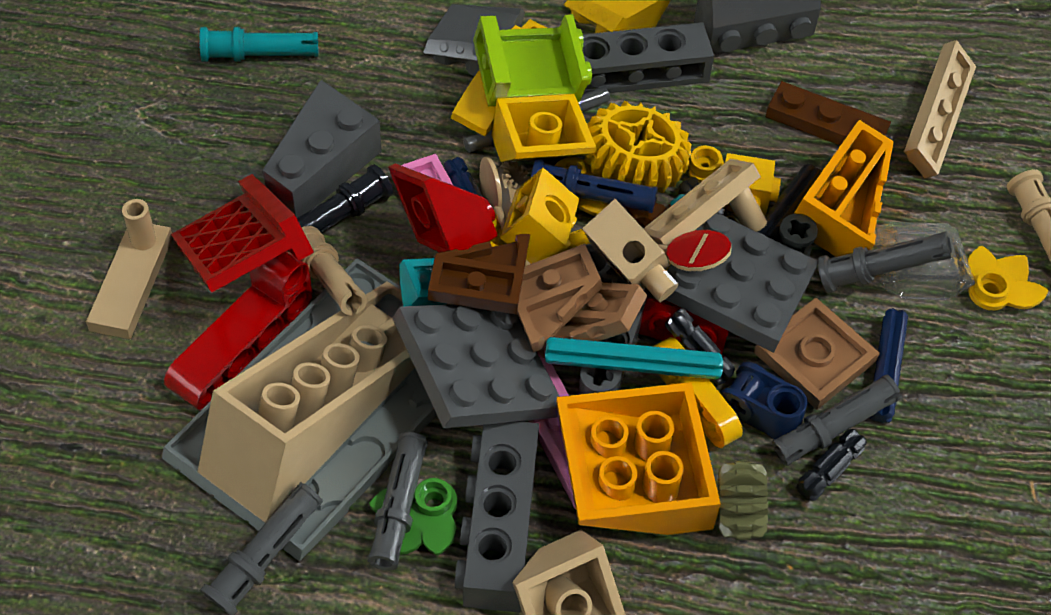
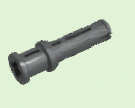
(866, 264)
(248, 565)

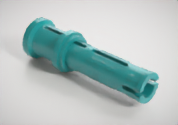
(238, 44)

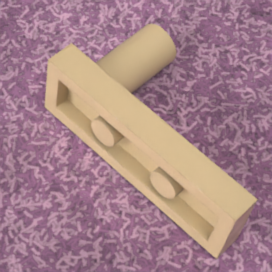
(724, 186)
(130, 273)

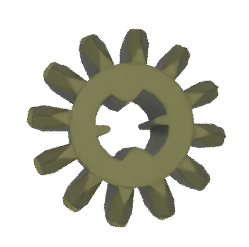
(742, 500)

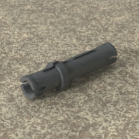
(821, 429)
(394, 517)

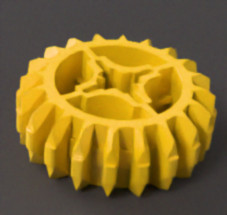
(638, 146)

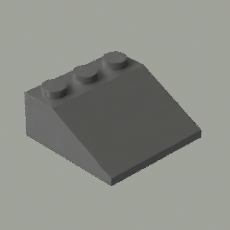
(755, 22)

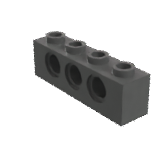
(649, 57)
(484, 581)

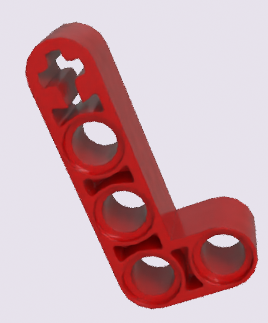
(253, 321)

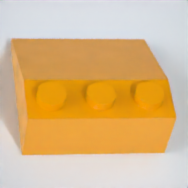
(639, 460)

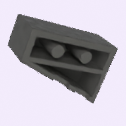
(321, 150)

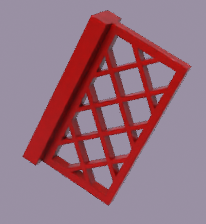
(241, 236)

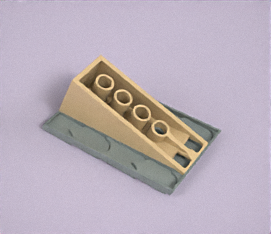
(310, 410)

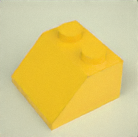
(540, 128)

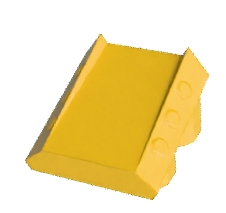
(617, 14)

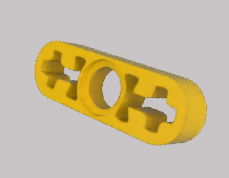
(716, 415)

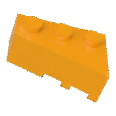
(849, 192)

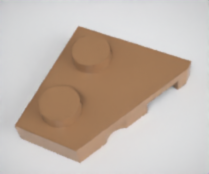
(555, 292)
(605, 314)

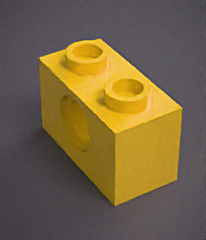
(545, 212)

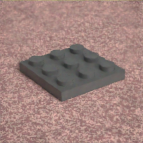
(751, 290)
(476, 365)

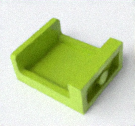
(531, 60)

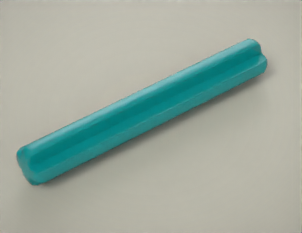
(633, 358)

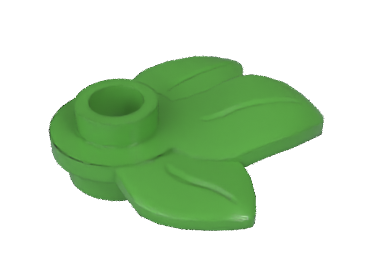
(430, 525)

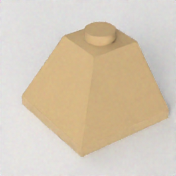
(569, 579)

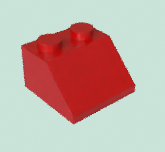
(442, 213)

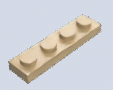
(940, 109)

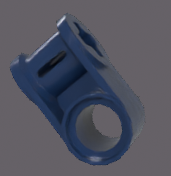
(763, 399)

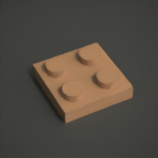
(819, 353)

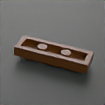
(818, 114)

